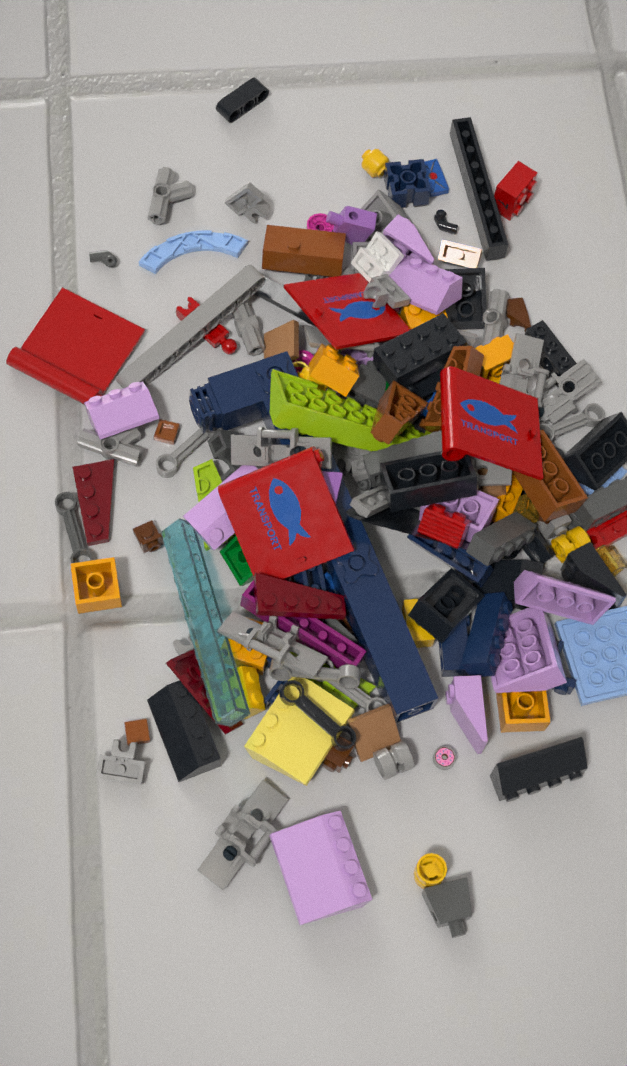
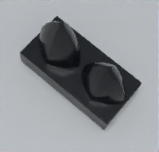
(538, 549)

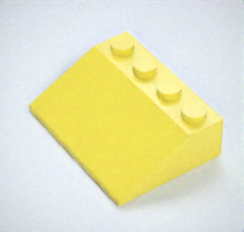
(290, 739)

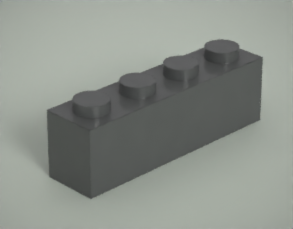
(414, 447)
(603, 504)
(501, 538)

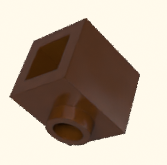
(336, 759)

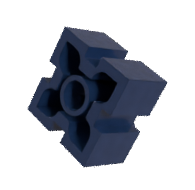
(407, 182)

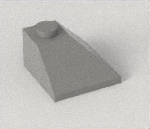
(385, 209)

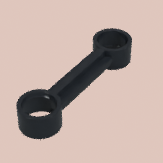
(317, 715)

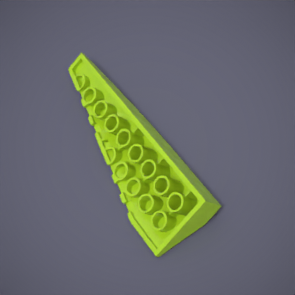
(323, 414)

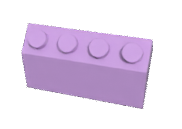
(427, 284)
(210, 517)
(561, 597)

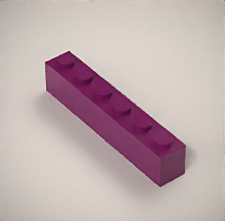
(313, 634)

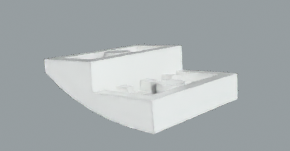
(377, 258)

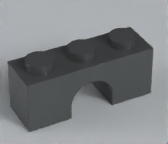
(221, 449)

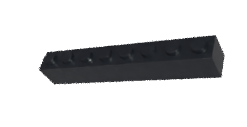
(478, 189)

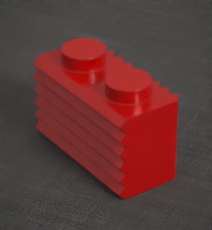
(444, 526)

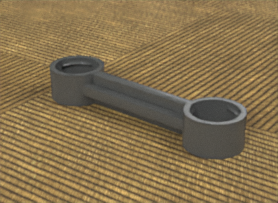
(72, 526)

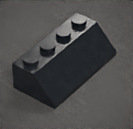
(599, 452)
(184, 731)
(539, 770)

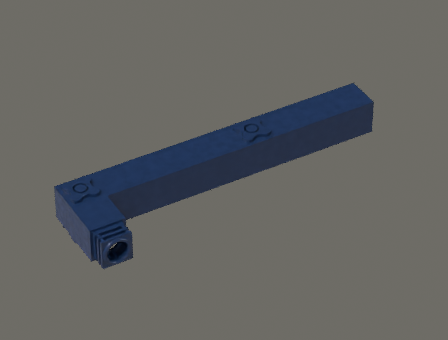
(370, 606)

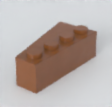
(461, 357)
(396, 412)

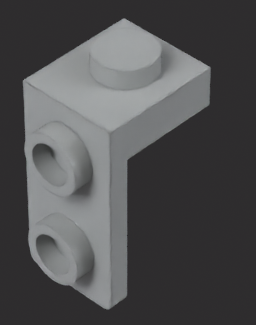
(555, 527)

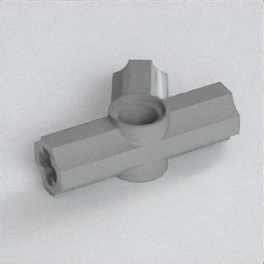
(166, 192)
(122, 450)

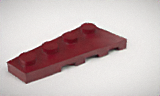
(94, 493)
(291, 599)
(188, 672)

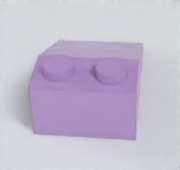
(407, 239)
(467, 708)

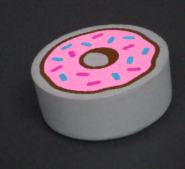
(444, 757)

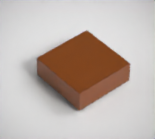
(166, 432)
(137, 731)

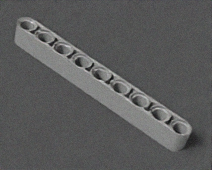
(193, 327)

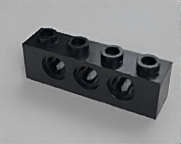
(553, 355)

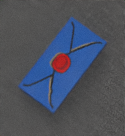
(436, 178)

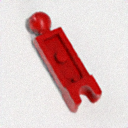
(216, 336)
(609, 531)

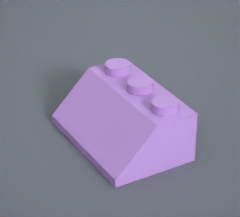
(121, 410)
(477, 508)

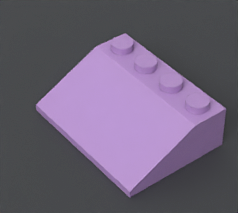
(529, 655)
(320, 868)

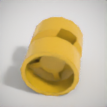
(567, 543)
(430, 870)

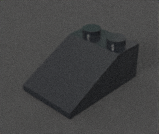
(469, 310)
(588, 570)
(505, 574)
(445, 605)

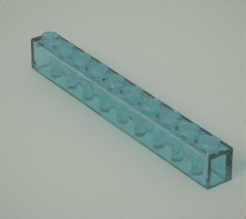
(203, 620)

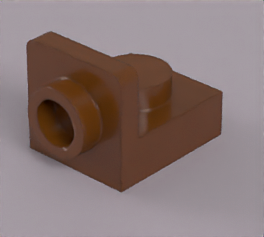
(148, 537)

